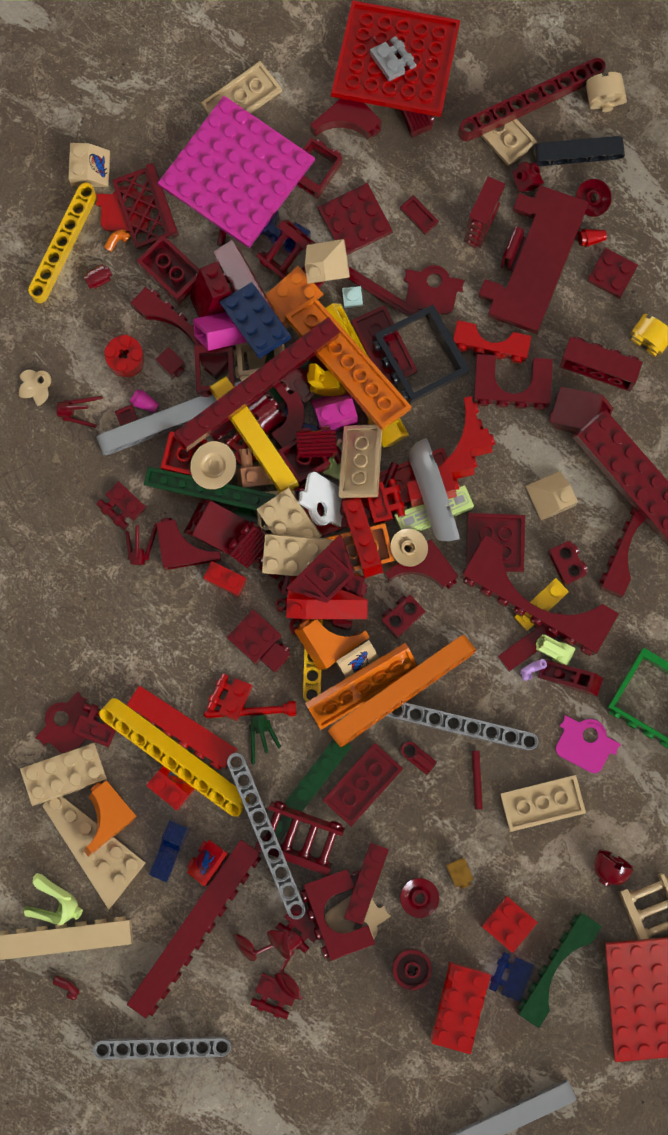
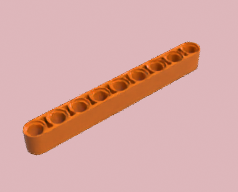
(401, 690)

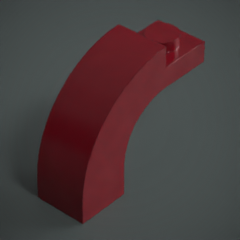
(296, 415)

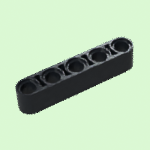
(578, 151)

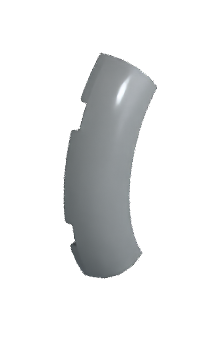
(433, 491)

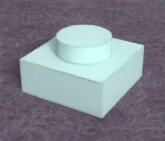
(352, 297)

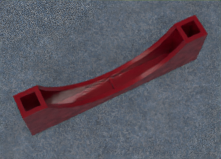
(488, 574)

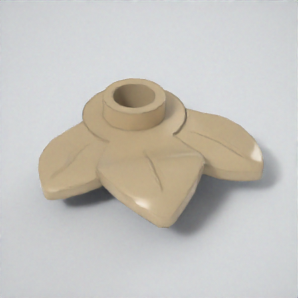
(32, 386)

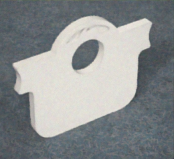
(324, 491)

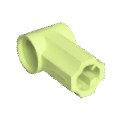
(558, 651)

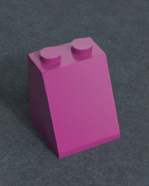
(334, 411)

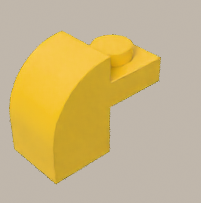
(323, 382)

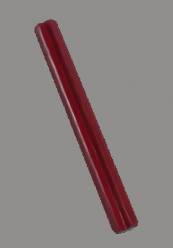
(381, 293)

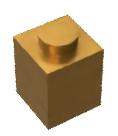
(460, 873)

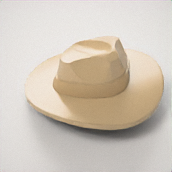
(213, 465)

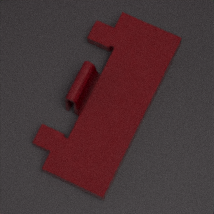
(535, 259)

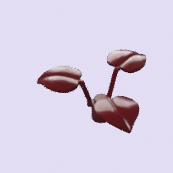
(285, 944)

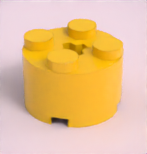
(651, 334)

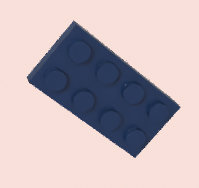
(255, 320)

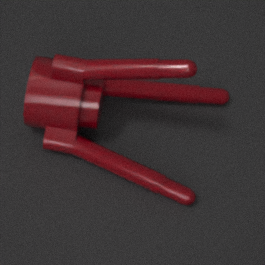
(67, 408)
(137, 555)

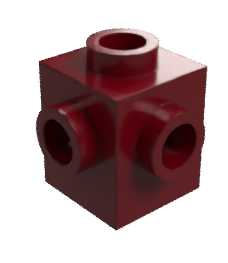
(527, 176)

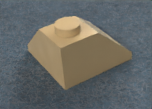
(326, 261)
(551, 495)

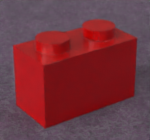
(225, 579)

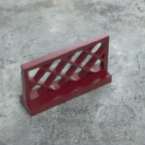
(161, 205)

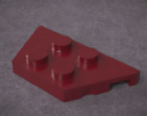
(325, 573)

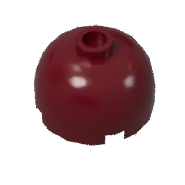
(611, 869)

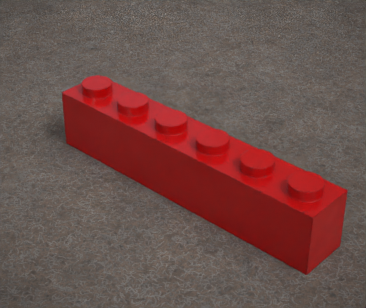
(182, 727)

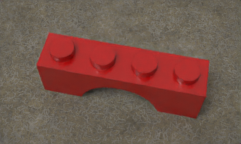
(513, 348)
(362, 537)

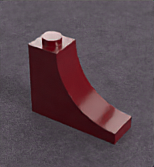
(348, 115)
(177, 551)
(433, 567)

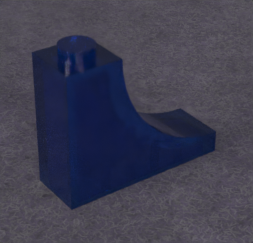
(170, 849)

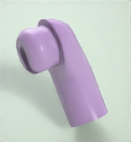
(532, 667)

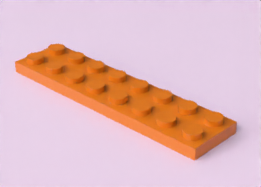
(352, 367)

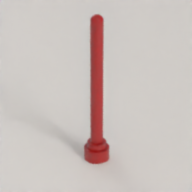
(288, 709)

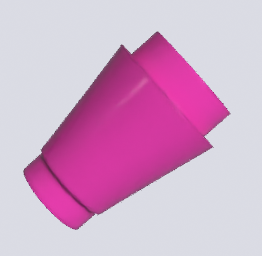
(144, 401)

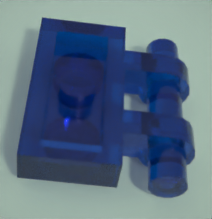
(517, 979)

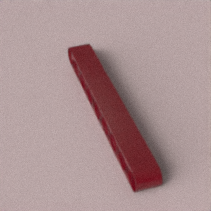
(525, 104)

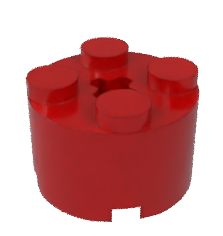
(119, 365)

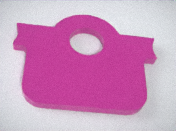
(581, 753)

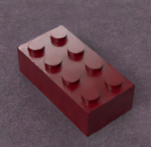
(601, 364)

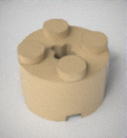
(606, 91)

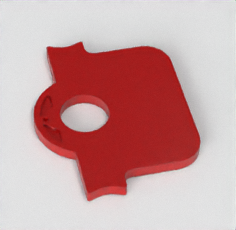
(112, 214)

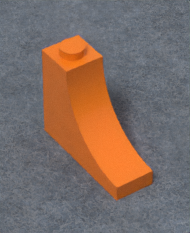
(324, 645)
(111, 813)

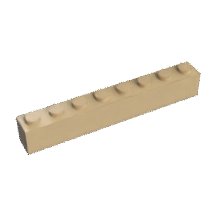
(65, 938)

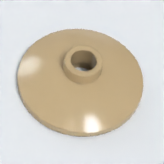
(416, 543)

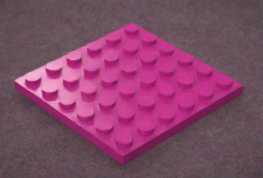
(236, 171)

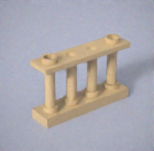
(637, 916)

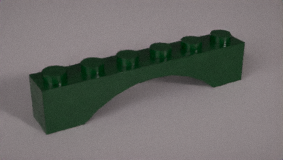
(536, 1005)

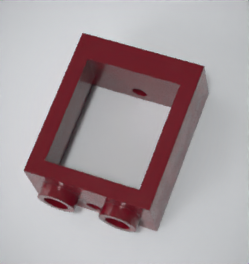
(332, 155)
(201, 351)

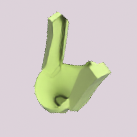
(67, 908)

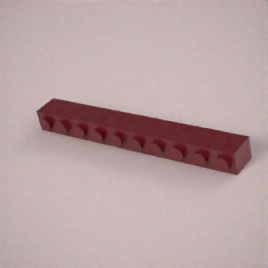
(257, 384)
(193, 929)

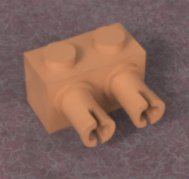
(249, 474)

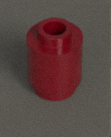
(98, 276)

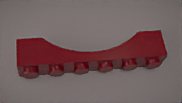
(153, 308)
(618, 574)

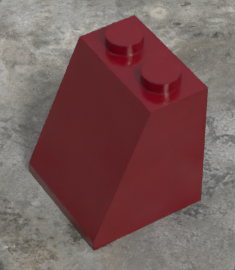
(209, 290)
(576, 409)
(214, 525)

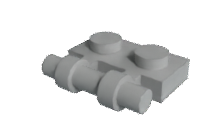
(387, 60)

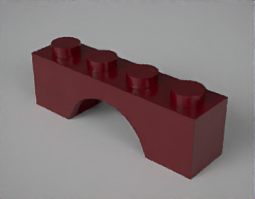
(366, 884)

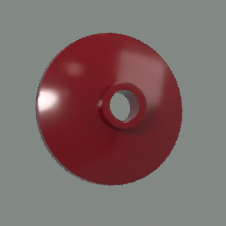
(586, 192)
(427, 905)

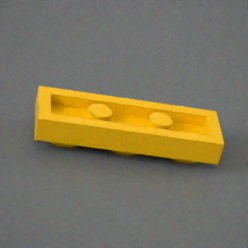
(544, 600)

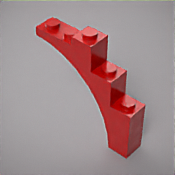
(461, 463)

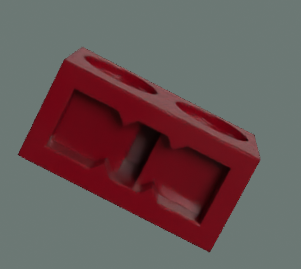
(562, 565)
(406, 619)

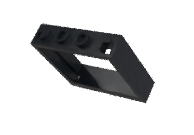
(445, 340)

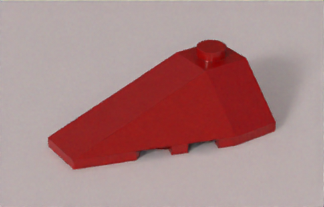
(341, 606)

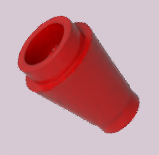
(591, 236)

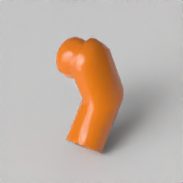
(115, 237)

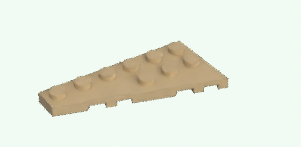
(110, 866)

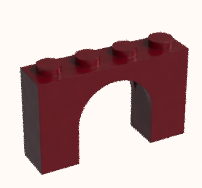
(484, 212)
(488, 392)
(333, 943)

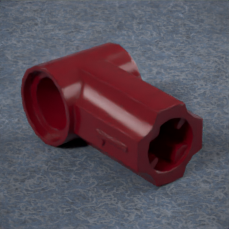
(418, 758)

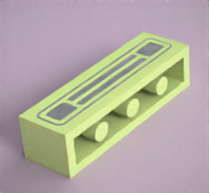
(417, 517)

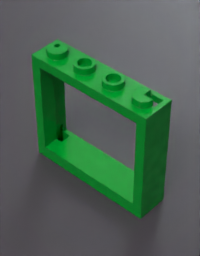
(631, 721)

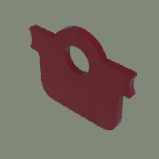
(422, 295)
(62, 736)

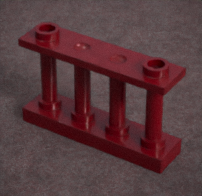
(289, 230)
(302, 857)

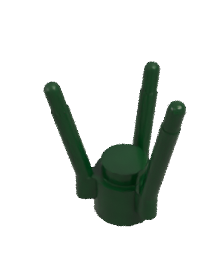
(260, 725)

